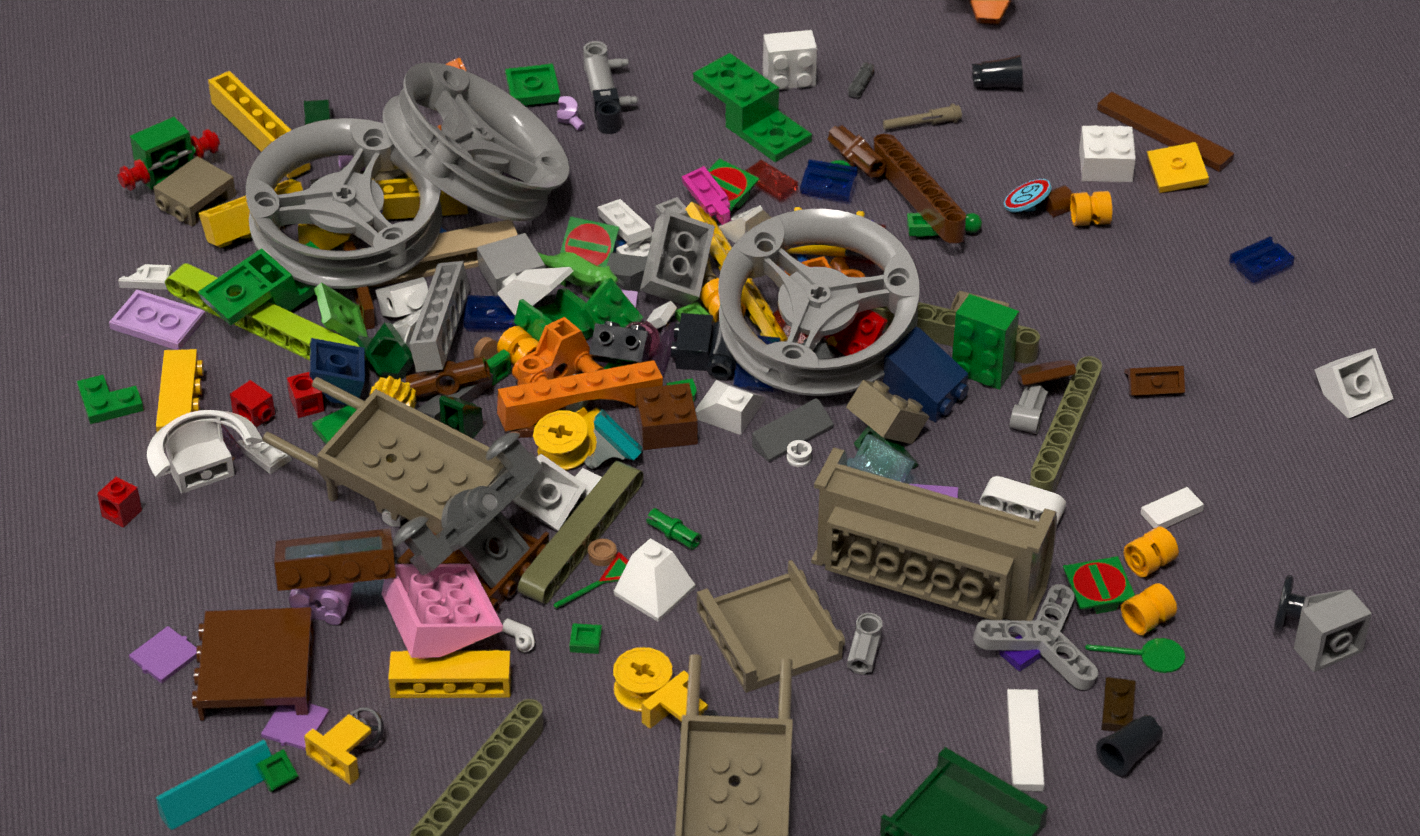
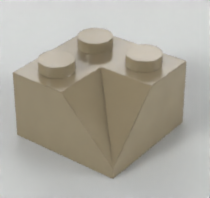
(887, 414)

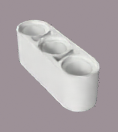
(1020, 499)

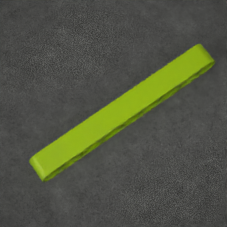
(265, 321)

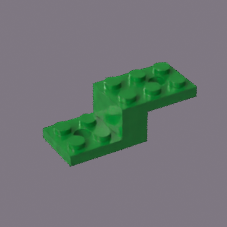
(752, 107)
(257, 281)

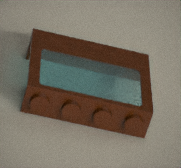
(334, 559)

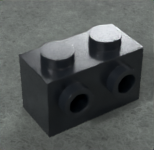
(620, 344)

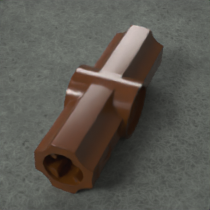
(856, 151)
(463, 374)

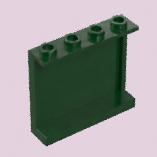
(965, 802)

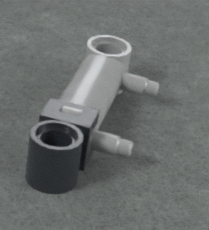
(605, 96)

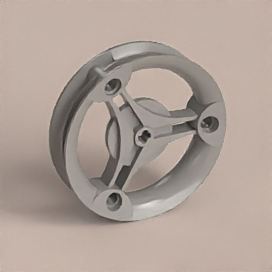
(478, 132)
(340, 205)
(817, 299)

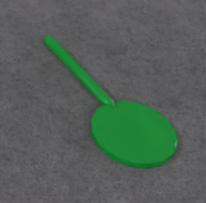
(1157, 654)

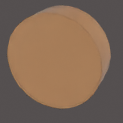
(485, 347)
(602, 552)

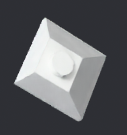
(531, 285)
(1355, 383)
(729, 407)
(550, 494)
(654, 581)

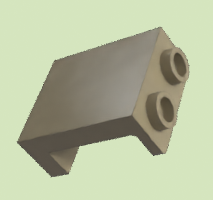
(192, 189)

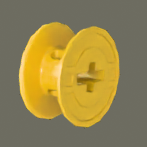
(563, 438)
(640, 675)

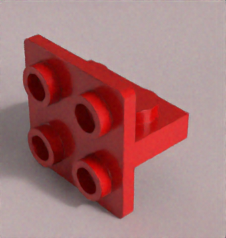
(861, 333)

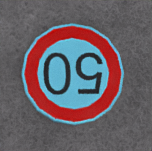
(1027, 195)

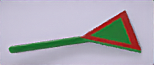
(612, 574)

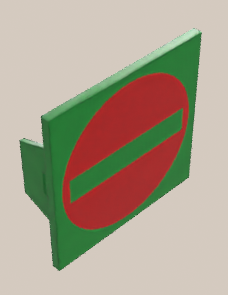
(733, 181)
(590, 240)
(1099, 584)

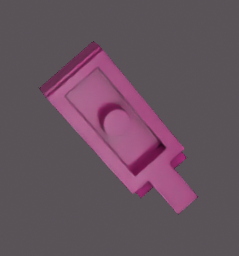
(708, 194)

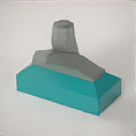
(611, 441)

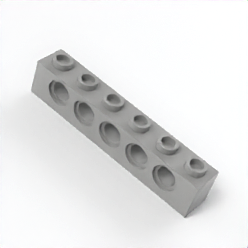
(439, 317)

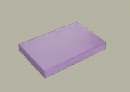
(157, 320)

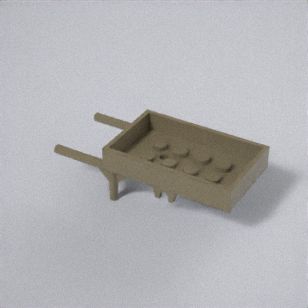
(396, 457)
(729, 751)

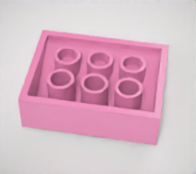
(439, 609)

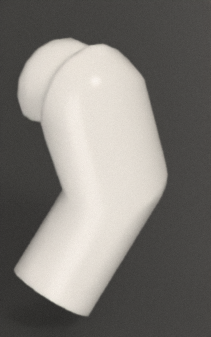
(522, 633)

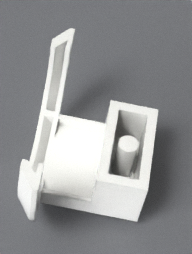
(197, 448)

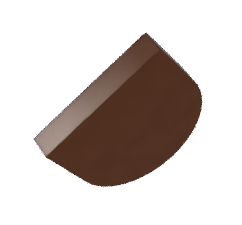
(1046, 371)

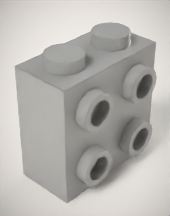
(506, 257)

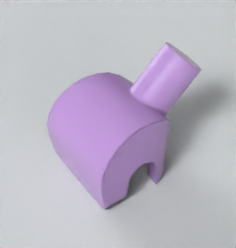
(569, 112)

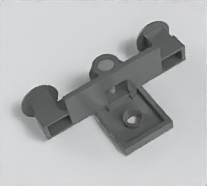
(476, 518)

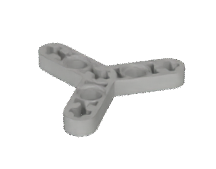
(1044, 636)

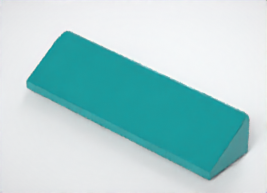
(212, 786)

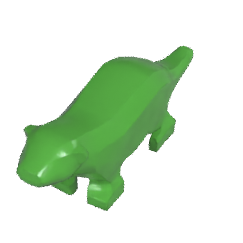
(584, 272)

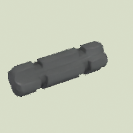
(861, 80)

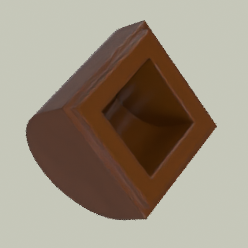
(1057, 201)

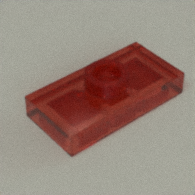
(773, 180)

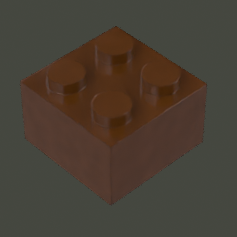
(666, 416)

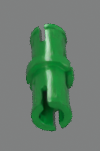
(673, 528)

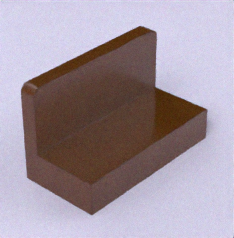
(1156, 380)

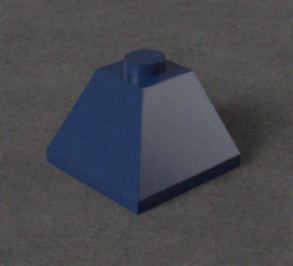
(338, 365)

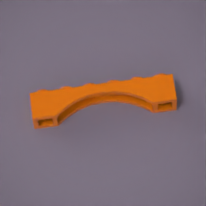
(528, 403)

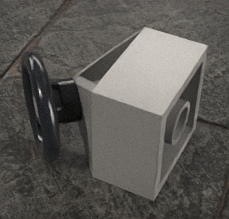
(1329, 626)

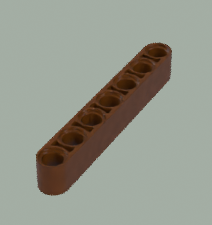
(921, 189)

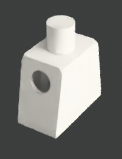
(405, 297)

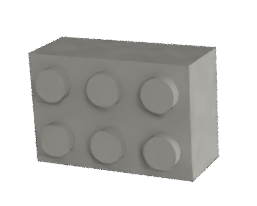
(677, 258)

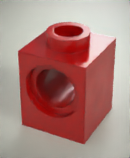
(303, 396)
(252, 403)
(119, 502)

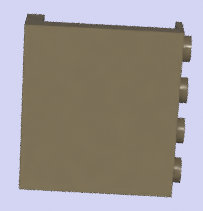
(768, 624)

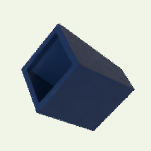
(925, 373)

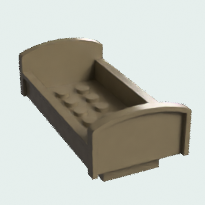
(932, 543)

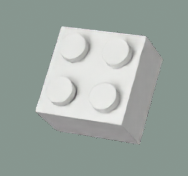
(790, 59)
(1107, 153)

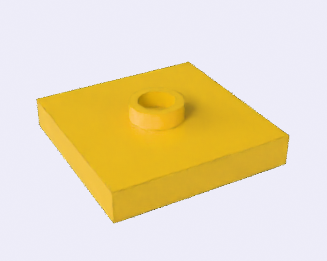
(1177, 167)

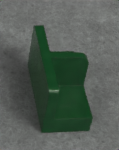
(387, 352)

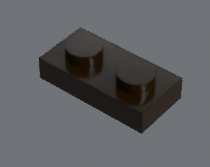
(1118, 703)

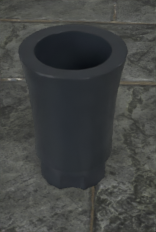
(999, 73)
(720, 361)
(1127, 745)

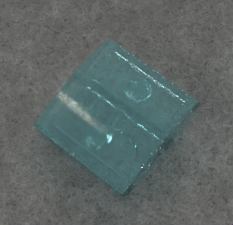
(881, 460)

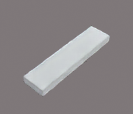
(1025, 740)

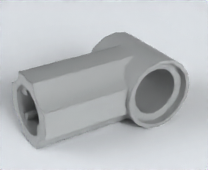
(1028, 413)
(865, 643)

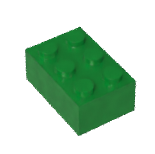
(985, 340)

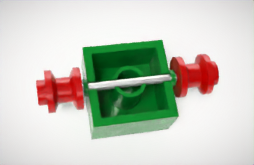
(162, 151)

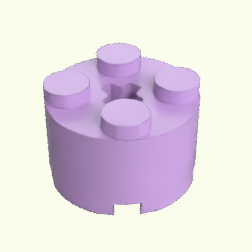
(327, 602)

